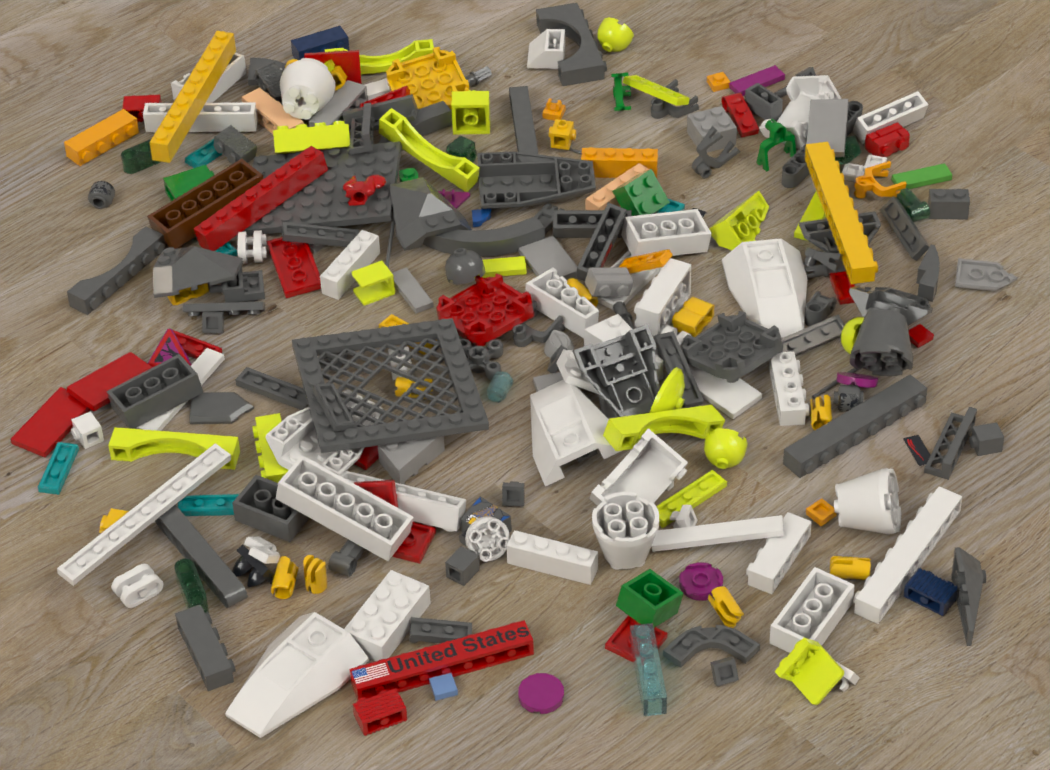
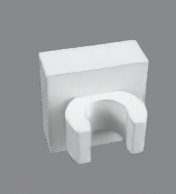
(684, 518)
(849, 676)

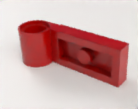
(740, 114)

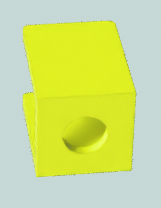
(375, 283)

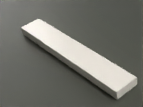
(204, 367)
(718, 533)

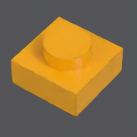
(718, 81)
(821, 512)

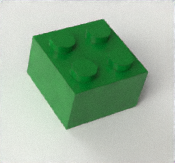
(641, 194)
(649, 598)

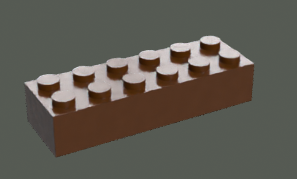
(187, 211)

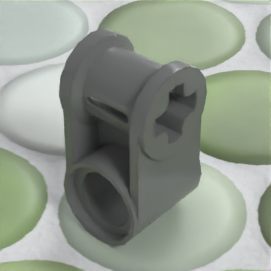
(819, 308)

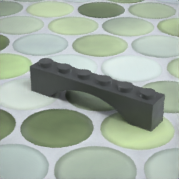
(91, 292)

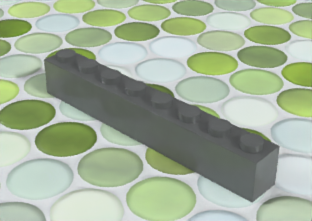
(854, 426)

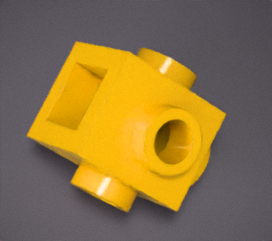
(562, 134)

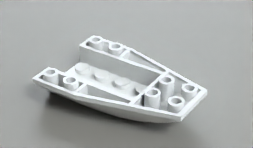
(768, 283)
(565, 428)
(297, 437)
(296, 673)

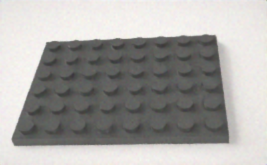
(324, 199)

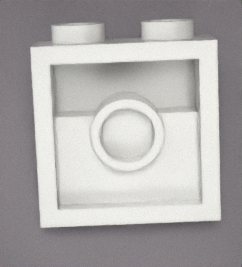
(571, 373)

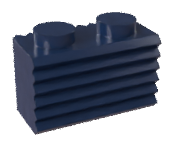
(931, 591)

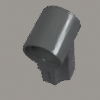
(346, 559)

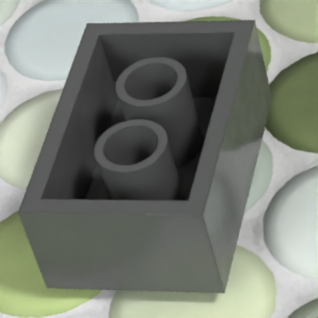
(261, 510)

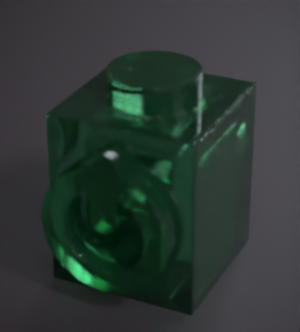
(462, 148)
(852, 150)

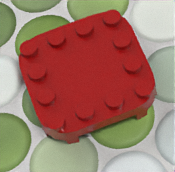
(486, 309)

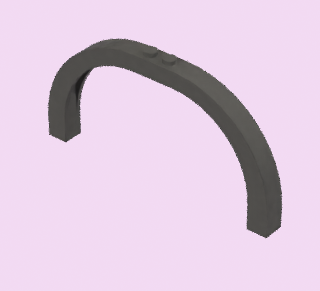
(484, 242)

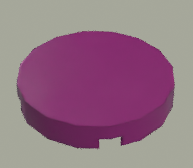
(857, 379)
(699, 580)
(541, 693)

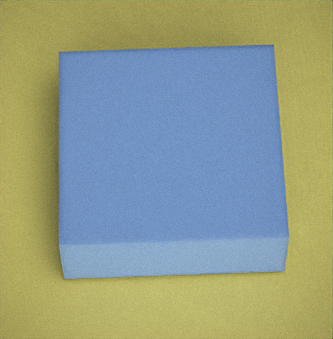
(443, 686)

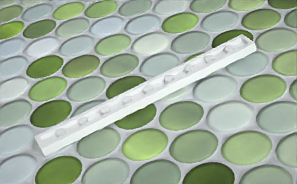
(143, 514)

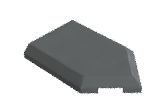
(218, 408)

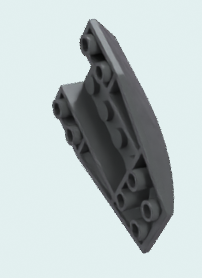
(531, 179)

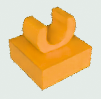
(553, 110)

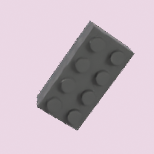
(155, 391)

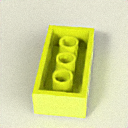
(302, 137)

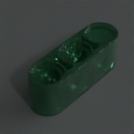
(137, 158)
(190, 584)

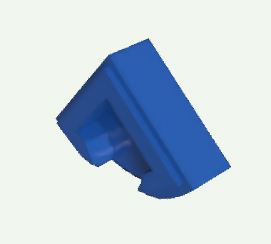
(480, 216)

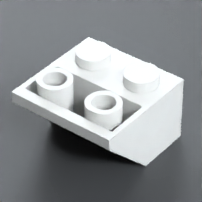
(547, 49)

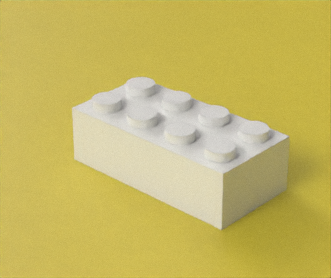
(679, 231)
(664, 296)
(812, 610)
(387, 615)

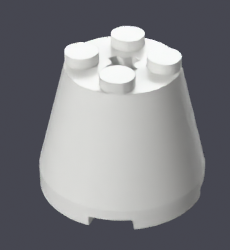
(306, 88)
(870, 502)
(625, 529)

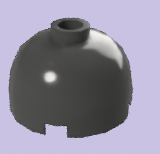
(464, 266)

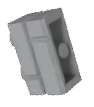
(609, 281)

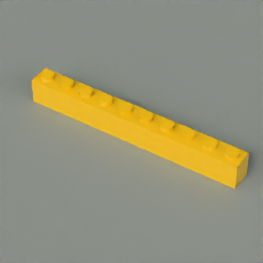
(192, 97)
(840, 213)

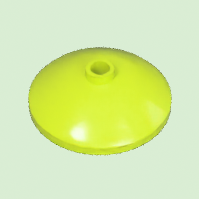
(670, 393)

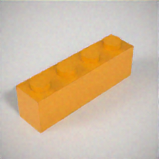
(101, 137)
(616, 161)

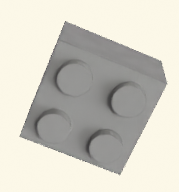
(700, 123)

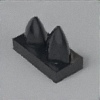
(246, 563)

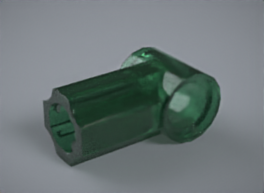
(912, 205)

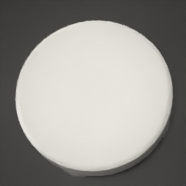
(487, 538)

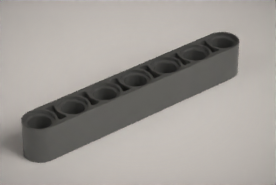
(523, 120)
(796, 169)
(206, 560)

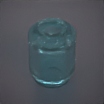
(499, 386)

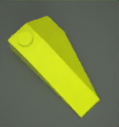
(741, 223)

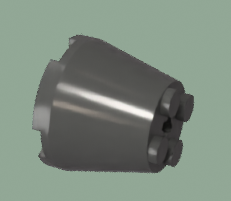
(883, 343)

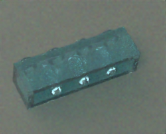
(648, 670)

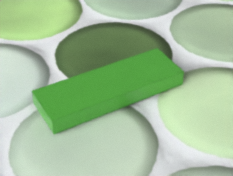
(923, 176)

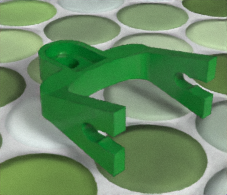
(619, 91)
(777, 135)

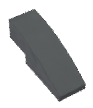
(929, 274)

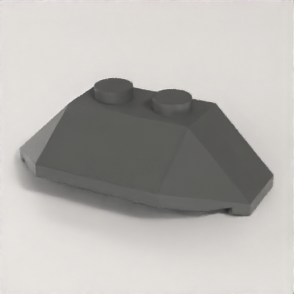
(820, 234)

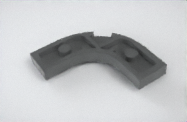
(700, 638)

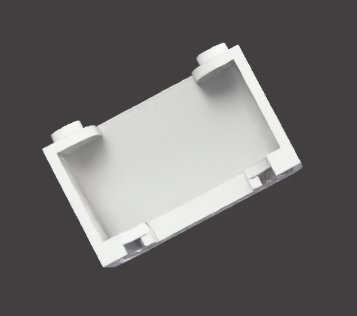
(796, 114)
(644, 471)

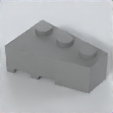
(407, 457)

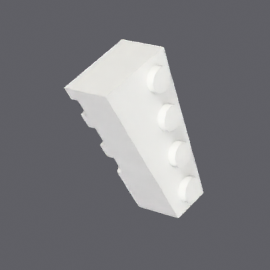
(232, 73)
(557, 298)
(610, 329)

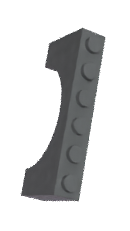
(587, 62)

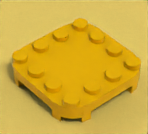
(428, 77)

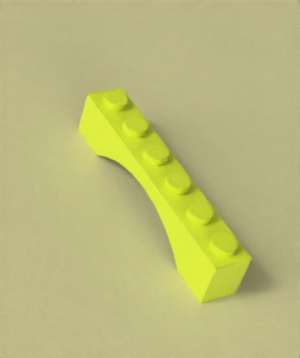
(381, 63)
(455, 169)
(694, 421)
(133, 444)

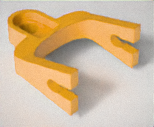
(868, 182)

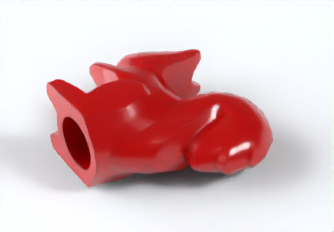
(361, 190)

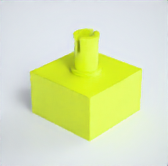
(470, 112)

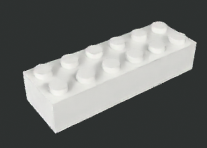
(344, 507)

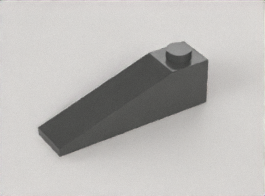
(969, 580)

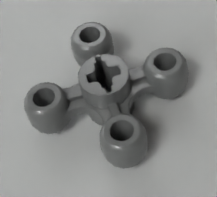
(479, 357)

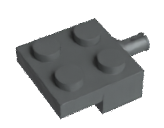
(244, 287)

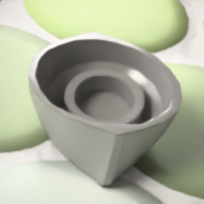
(555, 340)

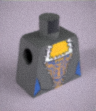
(481, 509)

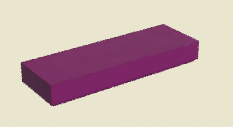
(765, 77)

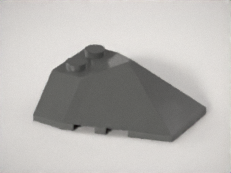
(422, 212)
(191, 267)
(882, 298)
(623, 370)

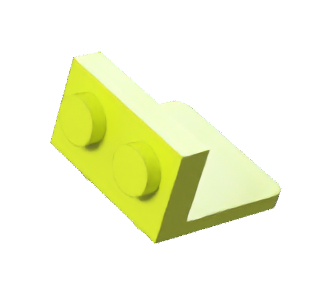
(810, 670)

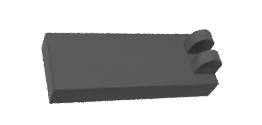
(437, 630)

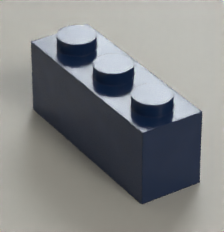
(319, 41)

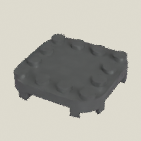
(732, 347)

